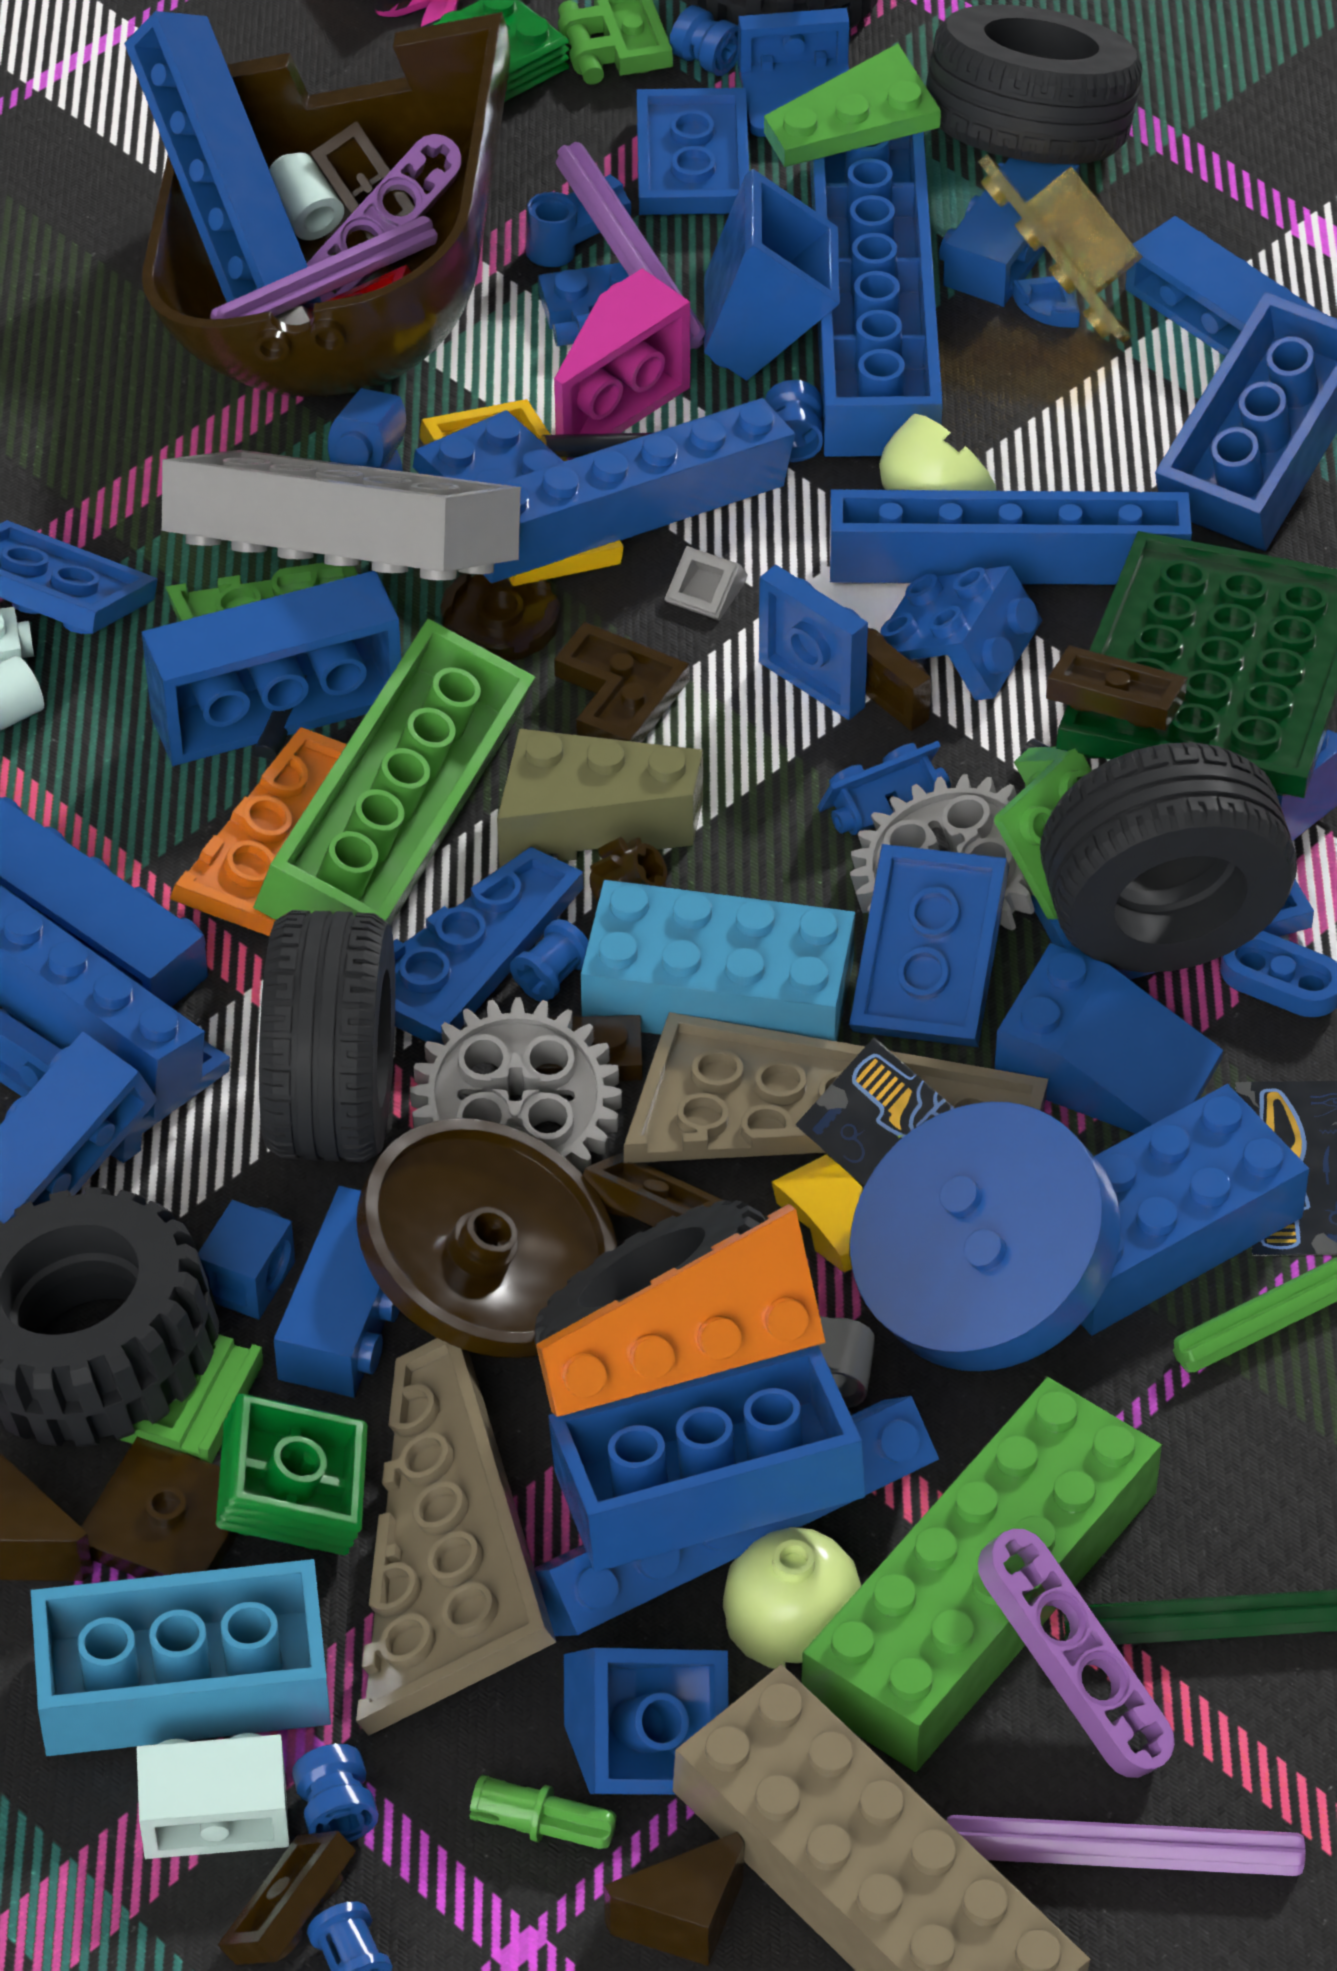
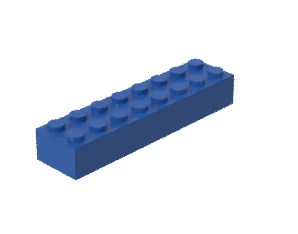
(883, 336)

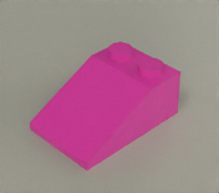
(625, 358)

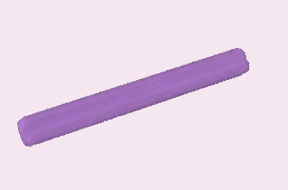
(615, 222)
(333, 271)
(1133, 1845)

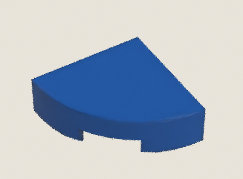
(1047, 302)

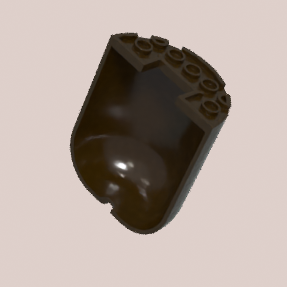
(449, 89)

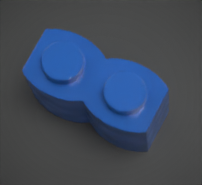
(369, 431)

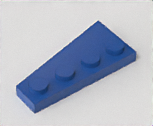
(471, 946)

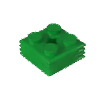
(535, 45)
(292, 1474)

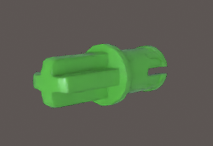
(541, 1813)

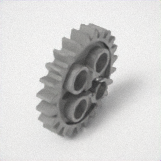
(967, 824)
(517, 1046)

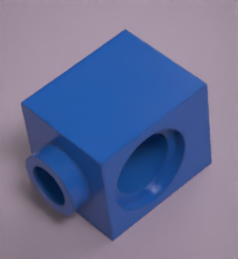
(247, 1257)

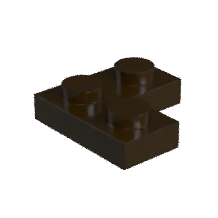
(630, 683)

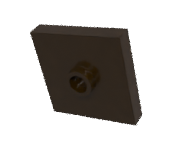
(158, 1515)

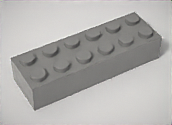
(341, 513)

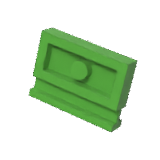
(198, 1421)

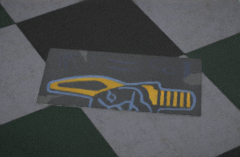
(869, 1109)
(1307, 1123)

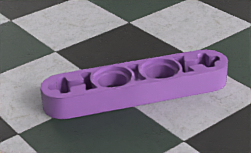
(371, 212)
(1066, 1659)

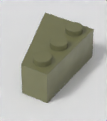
(590, 790)

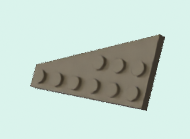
(450, 1552)

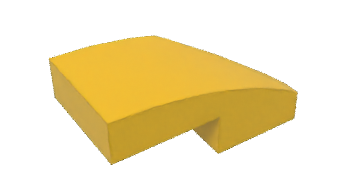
(825, 1203)

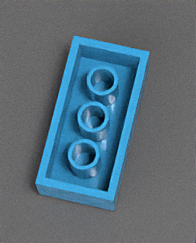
(717, 960)
(179, 1657)

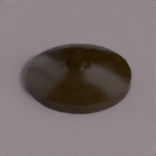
(477, 1231)

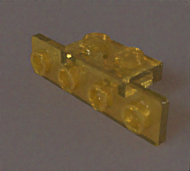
(1077, 234)

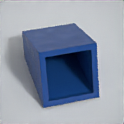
(767, 277)

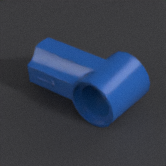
(559, 223)

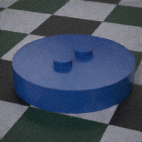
(985, 1236)

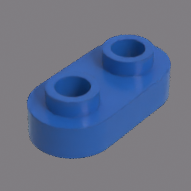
(1285, 977)

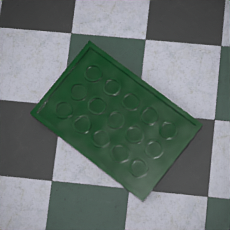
(1246, 634)

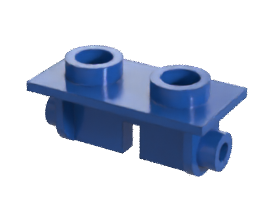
(862, 792)

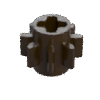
(628, 863)

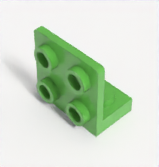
(1021, 822)

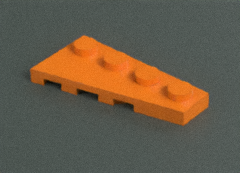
(238, 858)
(710, 1316)

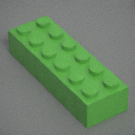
(398, 781)
(923, 1627)

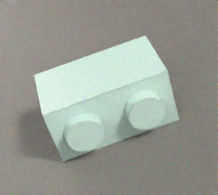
(212, 1796)

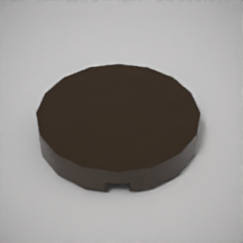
(500, 626)

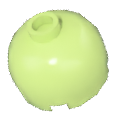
(923, 461)
(786, 1593)

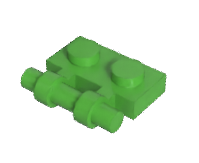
(630, 39)

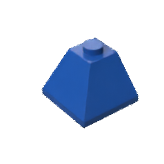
(635, 1709)

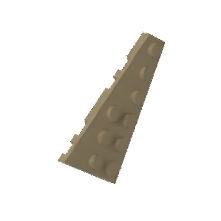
(745, 1087)

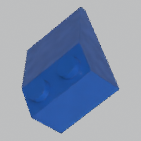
(1103, 1043)

